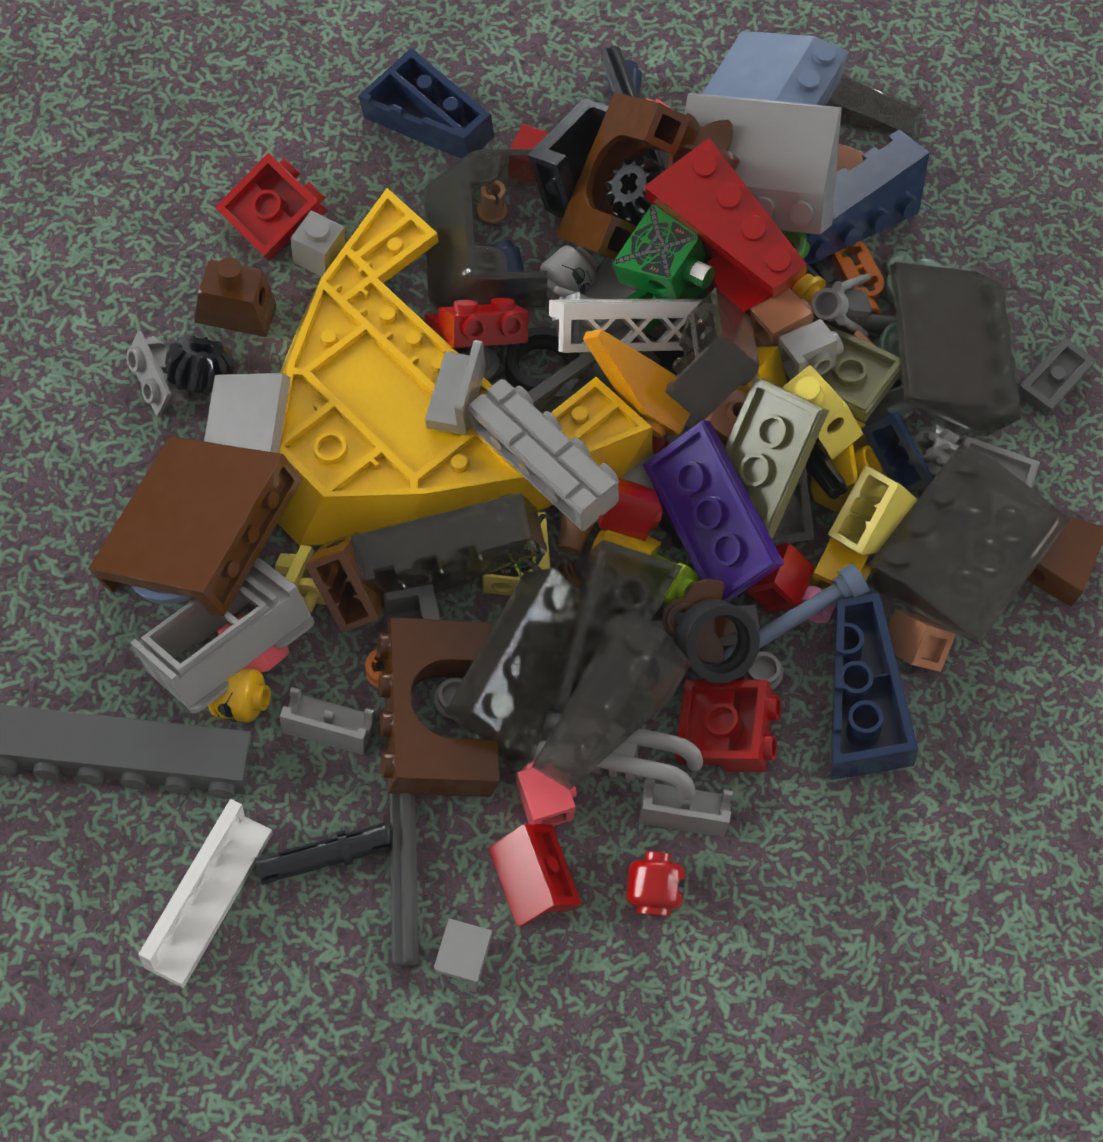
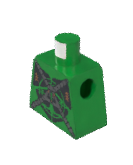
(662, 257)

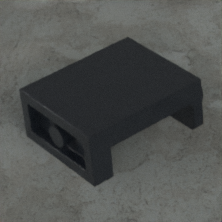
(563, 153)

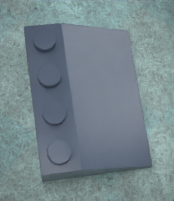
(779, 69)

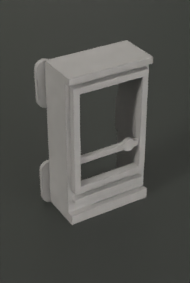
(202, 678)

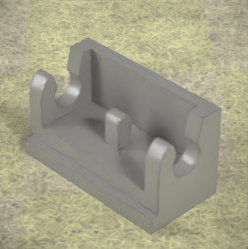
(327, 722)
(702, 814)

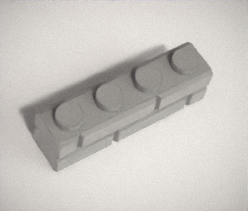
(544, 453)

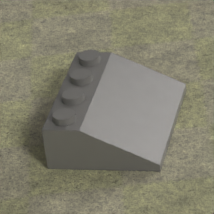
(783, 154)

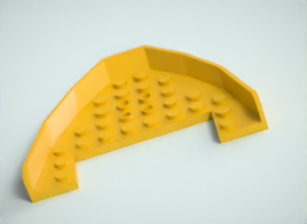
(363, 394)

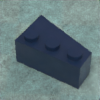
(427, 107)

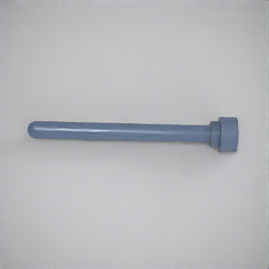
(846, 585)

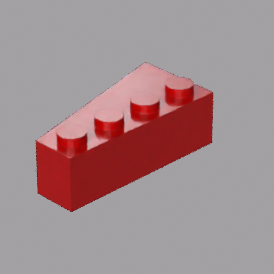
(727, 217)

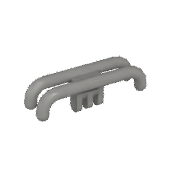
(626, 759)

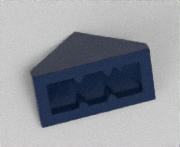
(897, 452)

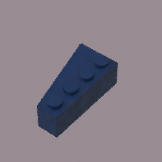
(873, 195)
(869, 701)

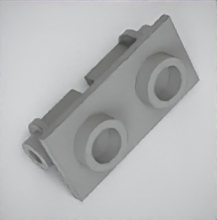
(147, 360)

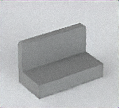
(455, 389)

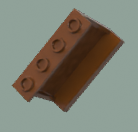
(197, 521)

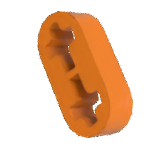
(863, 264)

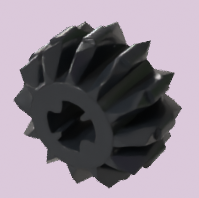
(627, 188)
(195, 363)

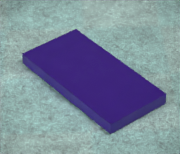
(712, 511)

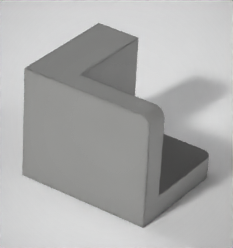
(463, 952)

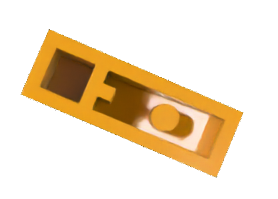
(638, 383)

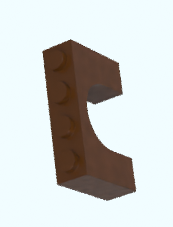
(626, 131)
(415, 756)

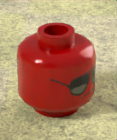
(655, 884)

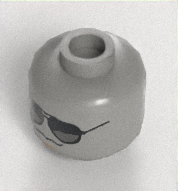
(569, 269)

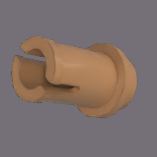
(492, 205)

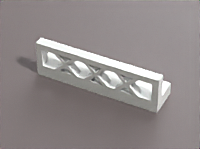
(626, 310)
(204, 895)

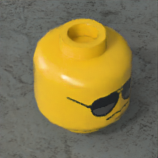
(244, 698)

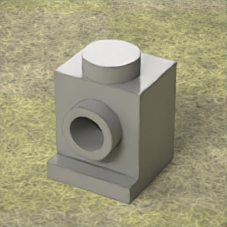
(810, 346)

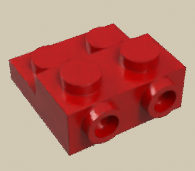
(270, 205)
(492, 323)
(730, 723)

